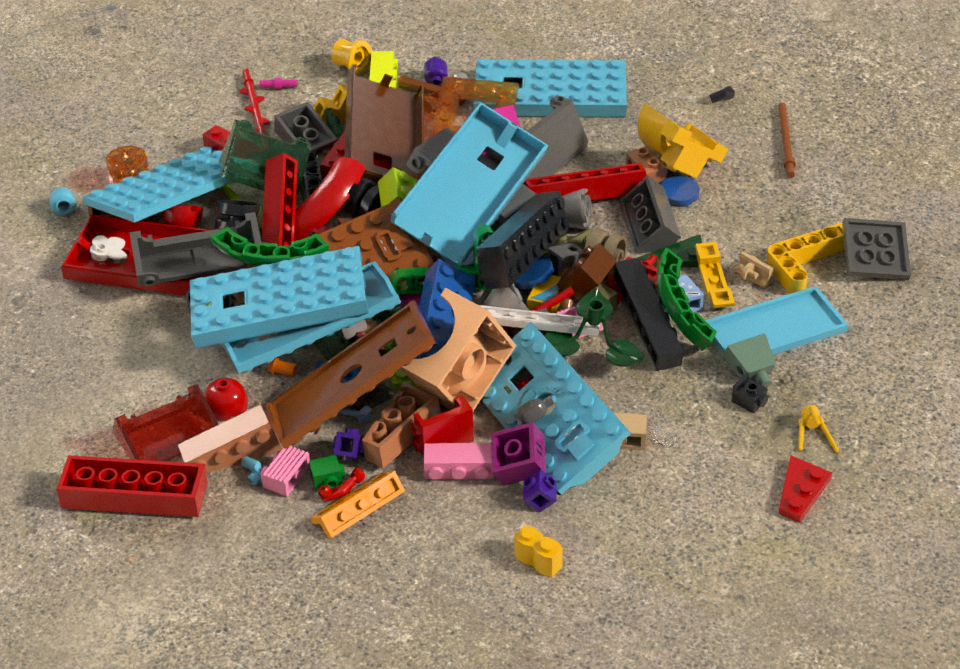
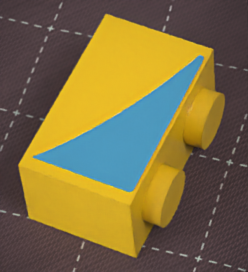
(544, 292)

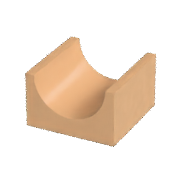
(469, 357)

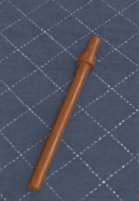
(789, 160)

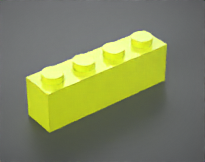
(383, 63)

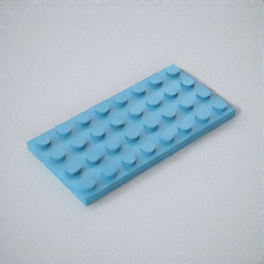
(160, 187)

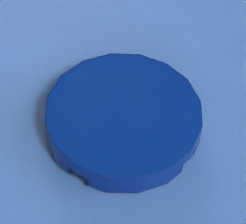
(681, 190)
(538, 272)

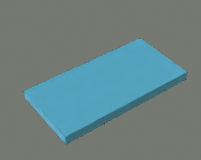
(785, 320)

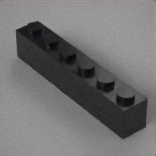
(648, 314)

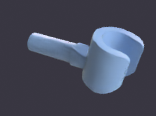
(362, 415)

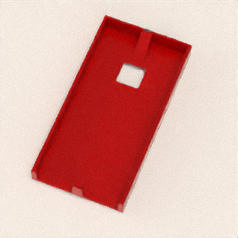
(82, 267)

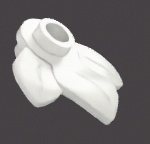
(107, 248)

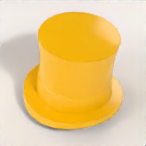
(347, 53)

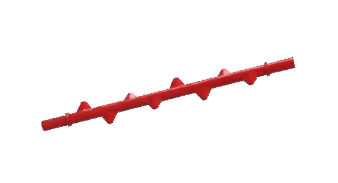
(254, 100)

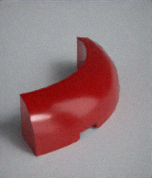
(328, 196)

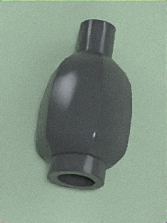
(533, 410)

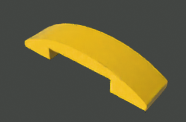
(712, 275)

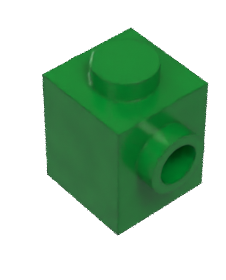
(326, 472)

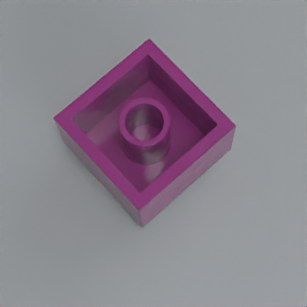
(517, 453)

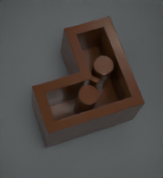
(587, 271)

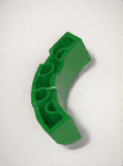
(265, 253)
(676, 302)

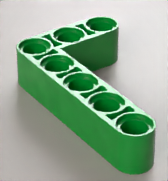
(412, 275)

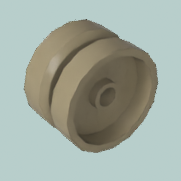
(614, 244)

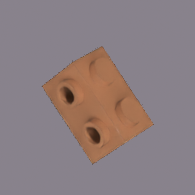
(653, 165)

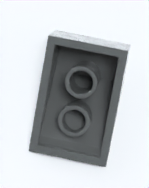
(303, 123)

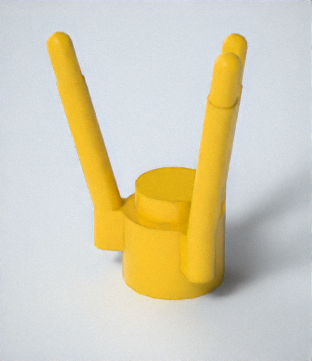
(812, 419)

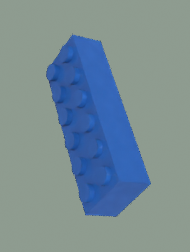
(434, 308)

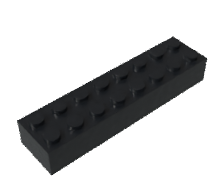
(522, 240)

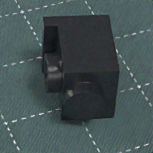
(749, 394)

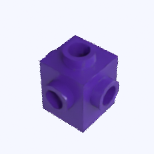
(341, 444)
(539, 490)

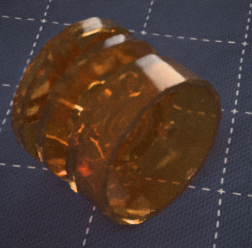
(126, 162)

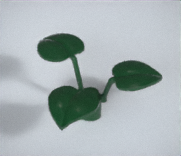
(595, 310)

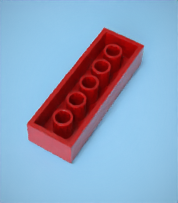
(132, 486)

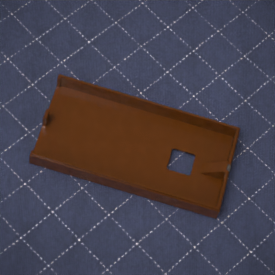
(382, 122)

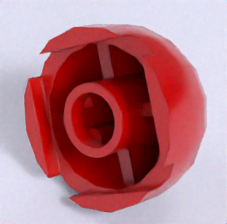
(183, 215)
(226, 398)

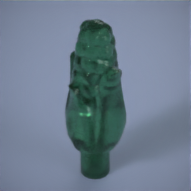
(333, 123)

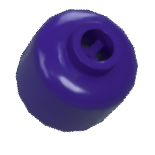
(434, 70)

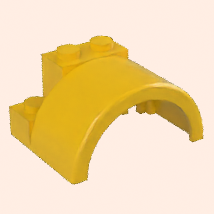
(679, 146)

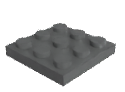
(876, 249)

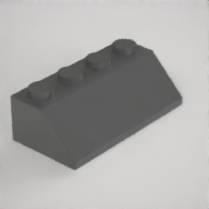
(649, 217)

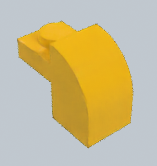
(337, 104)

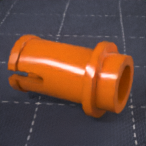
(282, 367)

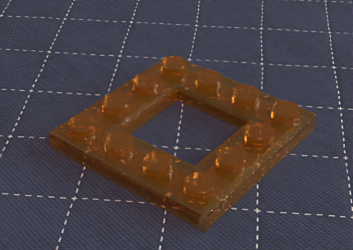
(455, 88)

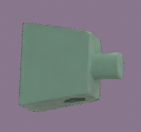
(751, 358)

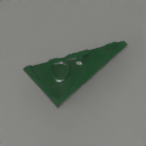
(684, 249)

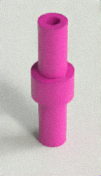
(278, 83)

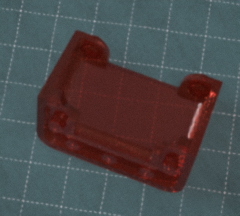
(160, 431)

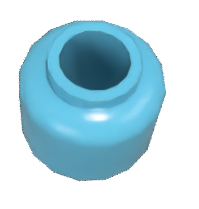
(62, 201)

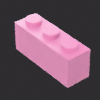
(457, 461)

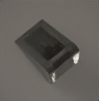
(373, 398)

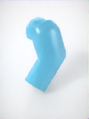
(255, 467)

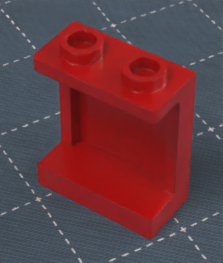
(447, 427)

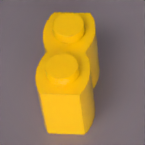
(538, 551)

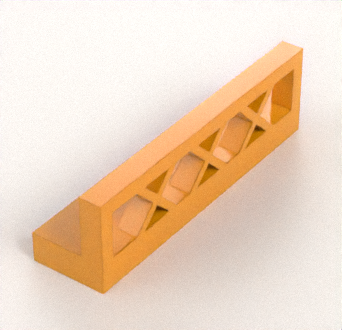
(358, 503)

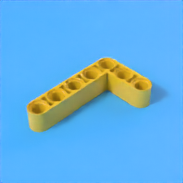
(791, 253)

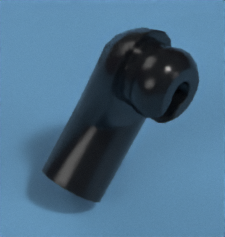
(724, 94)

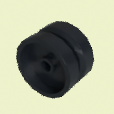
(363, 198)
(234, 211)

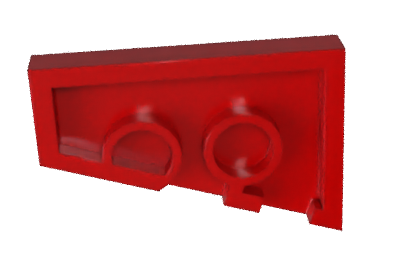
(802, 488)

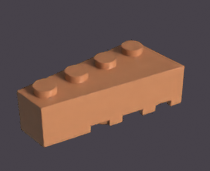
(394, 429)
(232, 441)

